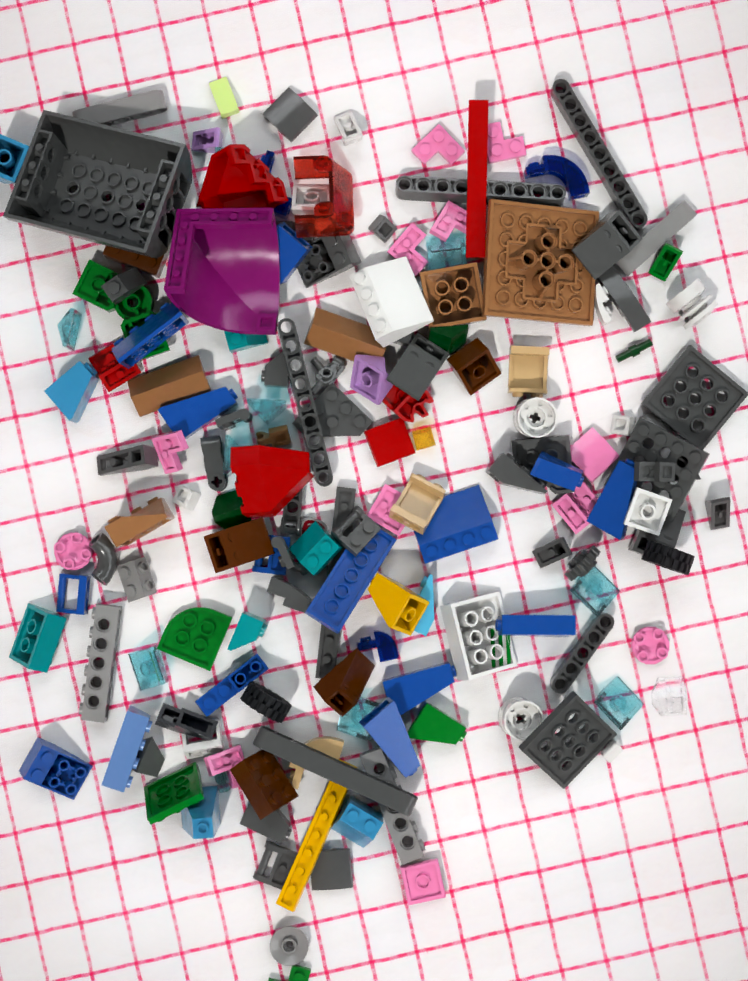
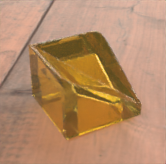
(423, 438)

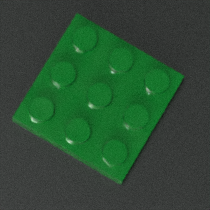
(173, 793)

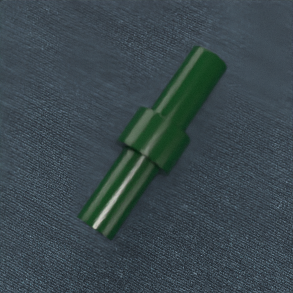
(633, 350)

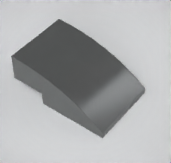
(294, 597)

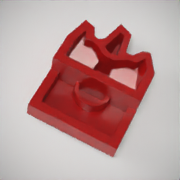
(405, 405)

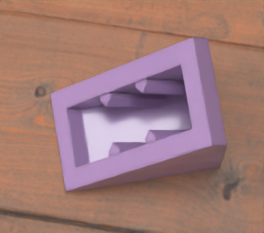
(207, 140)

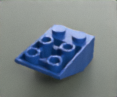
(54, 768)

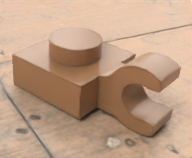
(277, 436)

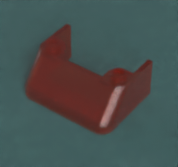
(331, 216)

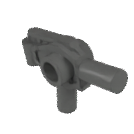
(327, 374)

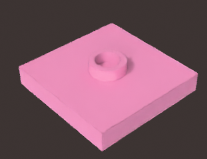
(422, 881)

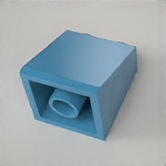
(11, 159)
(74, 390)
(358, 821)

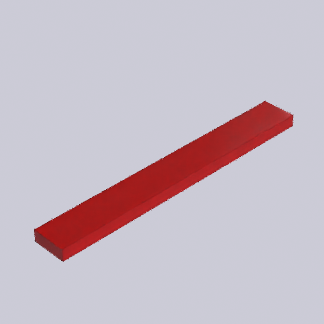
(476, 178)

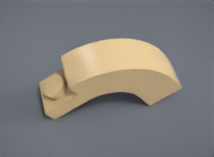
(326, 744)

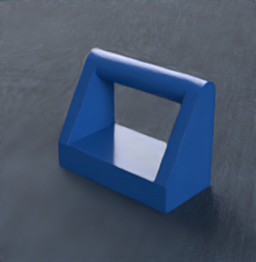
(83, 594)

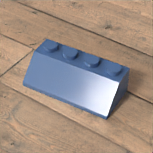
(126, 749)

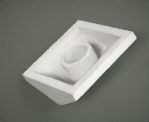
(647, 511)

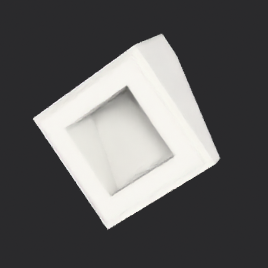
(622, 425)
(186, 498)
(611, 751)

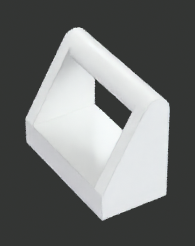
(205, 747)

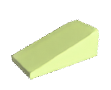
(224, 97)

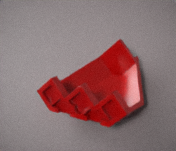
(240, 181)
(268, 477)

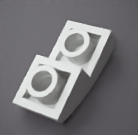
(600, 298)

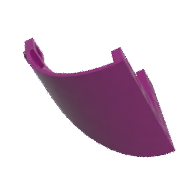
(226, 268)

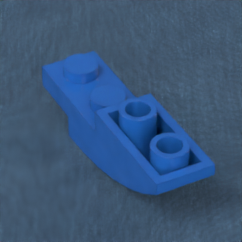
(231, 685)

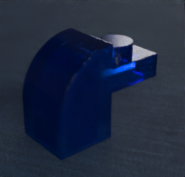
(385, 645)

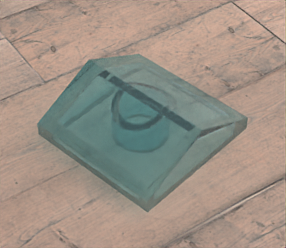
(69, 327)
(595, 591)
(618, 702)
(350, 721)

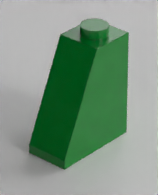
(436, 726)

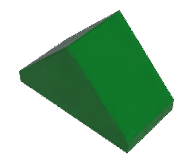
(665, 261)

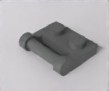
(228, 421)
(360, 535)
(286, 559)
(280, 868)

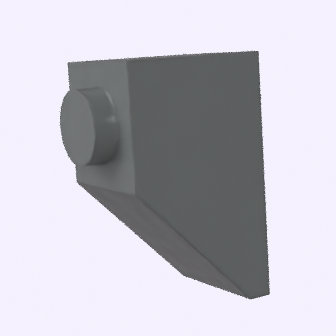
(123, 285)
(276, 373)

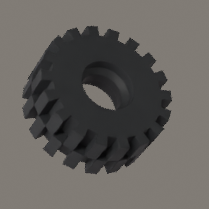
(668, 557)
(266, 702)

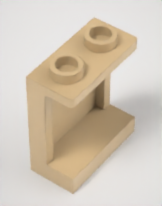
(528, 371)
(417, 503)

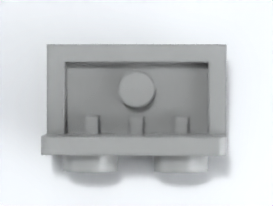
(136, 579)

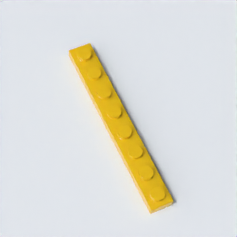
(312, 845)

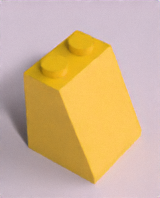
(397, 603)

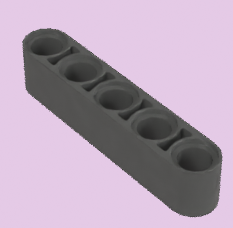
(590, 647)

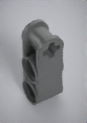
(214, 461)
(292, 519)

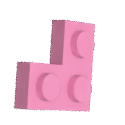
(438, 142)
(501, 149)
(450, 217)
(406, 246)
(167, 447)
(381, 508)
(223, 762)

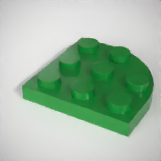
(195, 636)

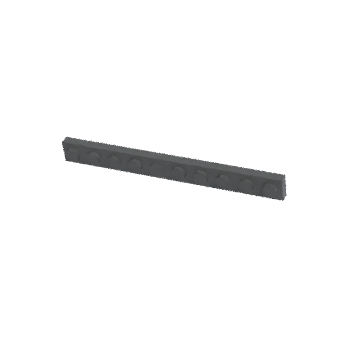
(328, 639)

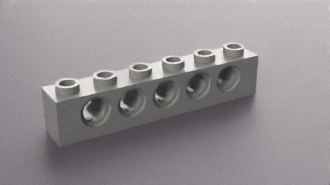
(87, 709)
(406, 852)

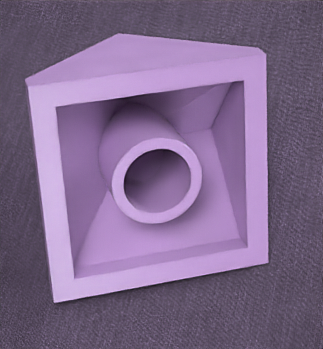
(370, 377)

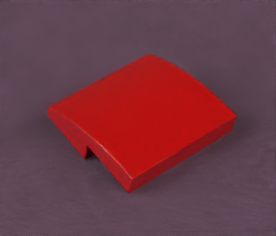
(109, 370)
(389, 442)

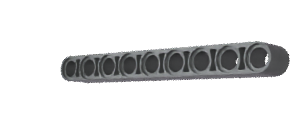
(597, 146)
(451, 186)
(298, 394)
(335, 770)

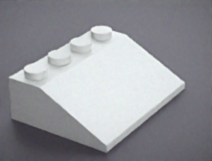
(391, 300)
(469, 635)

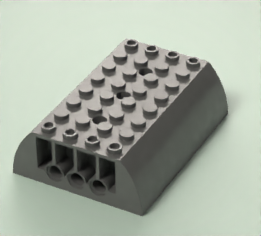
(101, 163)

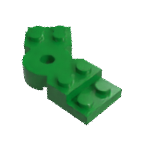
(90, 290)

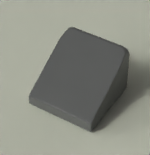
(382, 228)

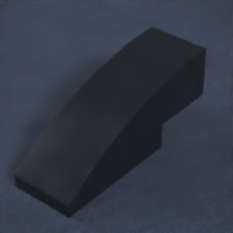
(186, 722)

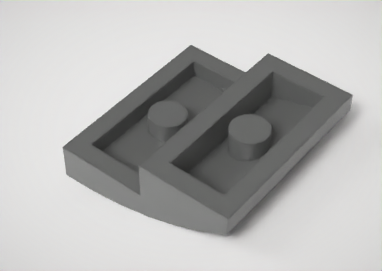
(290, 114)
(332, 870)

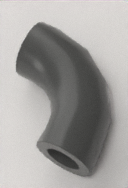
(106, 558)

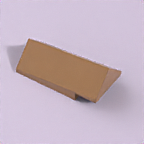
(341, 336)
(168, 385)

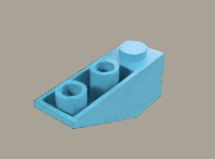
(428, 616)

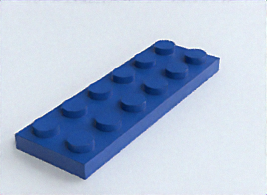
(348, 582)

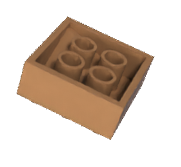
(453, 295)
(142, 521)

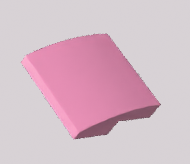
(593, 454)
(576, 507)

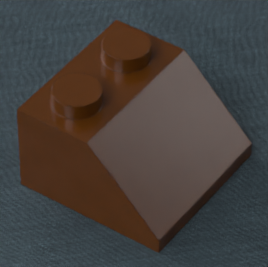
(474, 366)

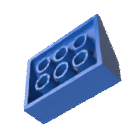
(149, 335)
(457, 526)

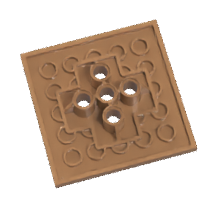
(514, 287)

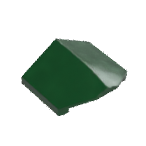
(449, 337)
(228, 511)

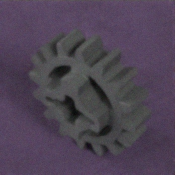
(582, 563)

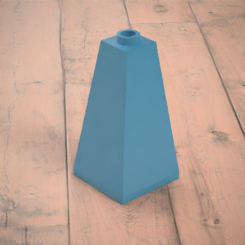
(204, 817)

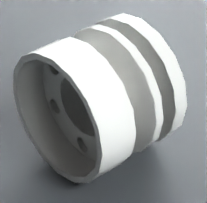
(692, 304)
(543, 410)
(530, 714)

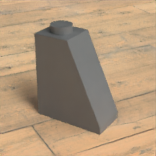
(273, 826)

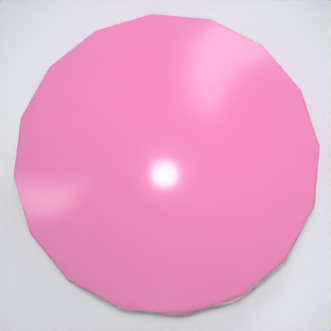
(73, 551)
(650, 645)

